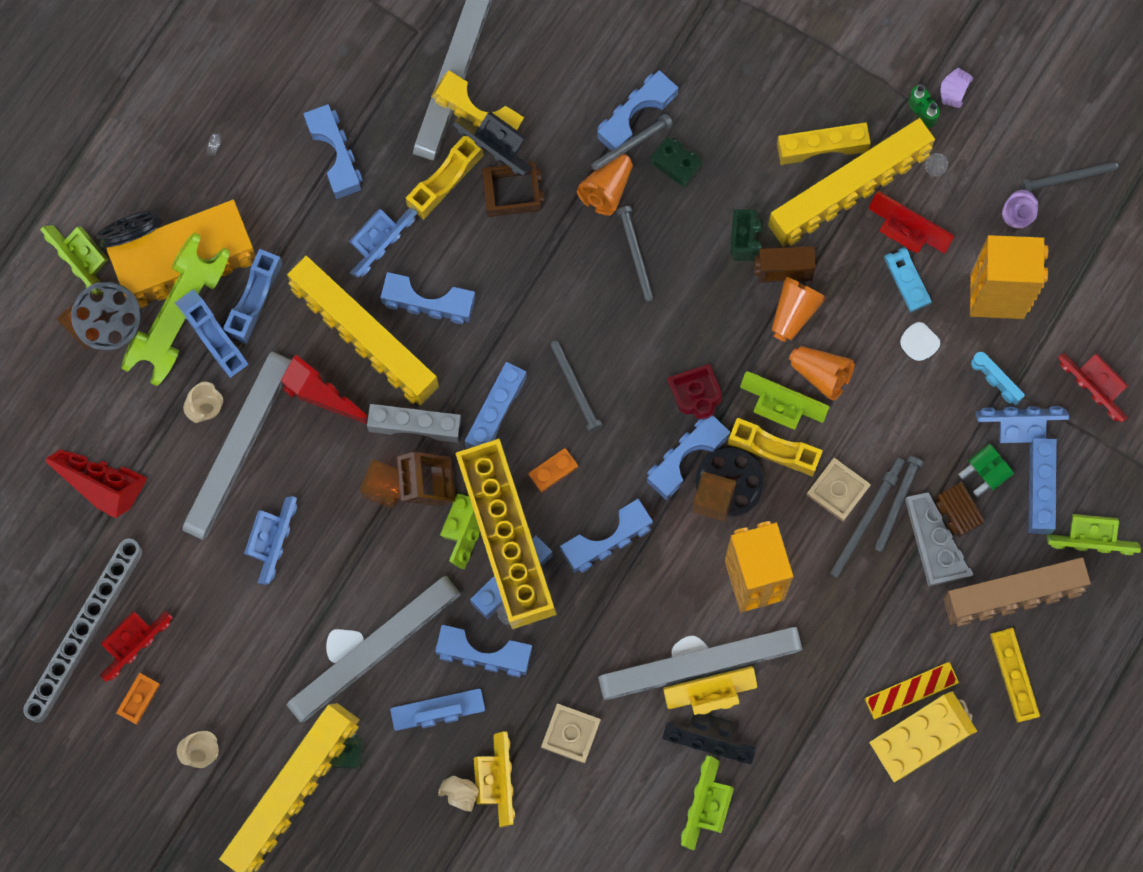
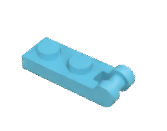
(907, 280)
(997, 378)

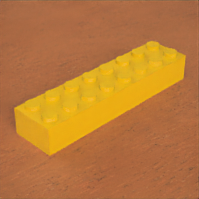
(851, 182)
(362, 331)
(505, 534)
(290, 788)

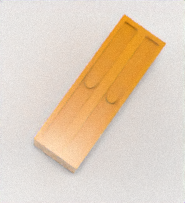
(147, 262)
(1007, 276)
(758, 566)

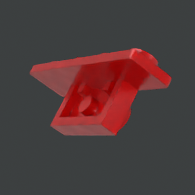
(907, 226)
(1101, 382)
(129, 639)

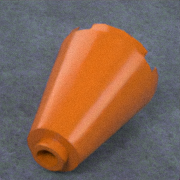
(606, 185)
(794, 309)
(823, 370)

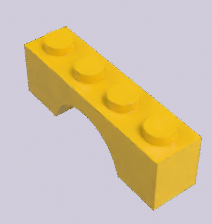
(452, 93)
(842, 139)
(455, 167)
(786, 453)

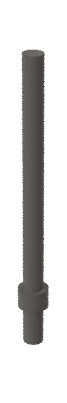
(889, 480)

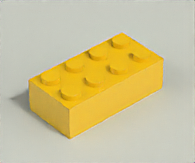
(923, 736)

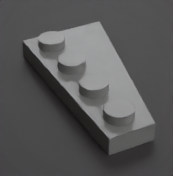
(935, 544)

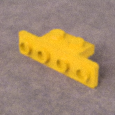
(712, 691)
(494, 779)

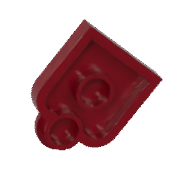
(696, 391)

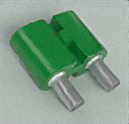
(924, 106)
(990, 467)

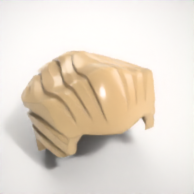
(203, 402)
(198, 749)
(460, 792)

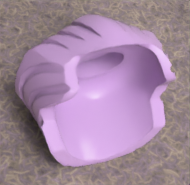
(954, 87)
(1020, 209)

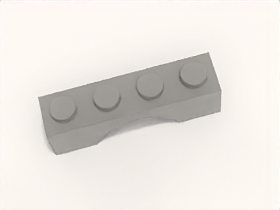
(404, 420)

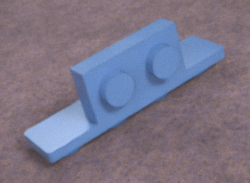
(376, 236)
(1021, 425)
(268, 537)
(438, 709)

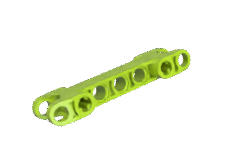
(157, 343)

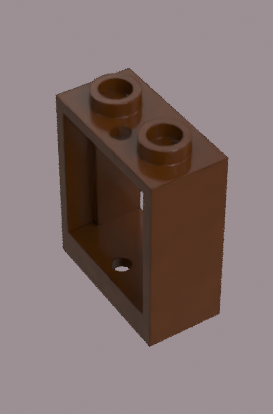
(503, 172)
(790, 262)
(411, 478)

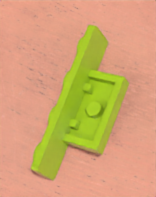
(79, 252)
(782, 403)
(463, 528)
(1093, 533)
(709, 804)

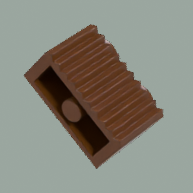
(959, 510)

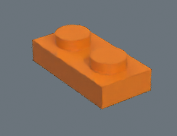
(553, 470)
(138, 698)

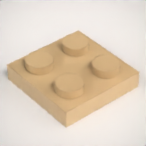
(838, 489)
(571, 733)

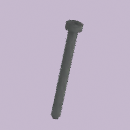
(664, 122)
(1070, 176)
(624, 213)
(593, 424)
(914, 464)

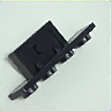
(498, 139)
(712, 736)

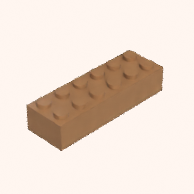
(1017, 591)

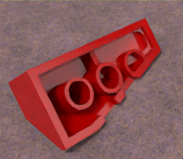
(306, 385)
(103, 486)

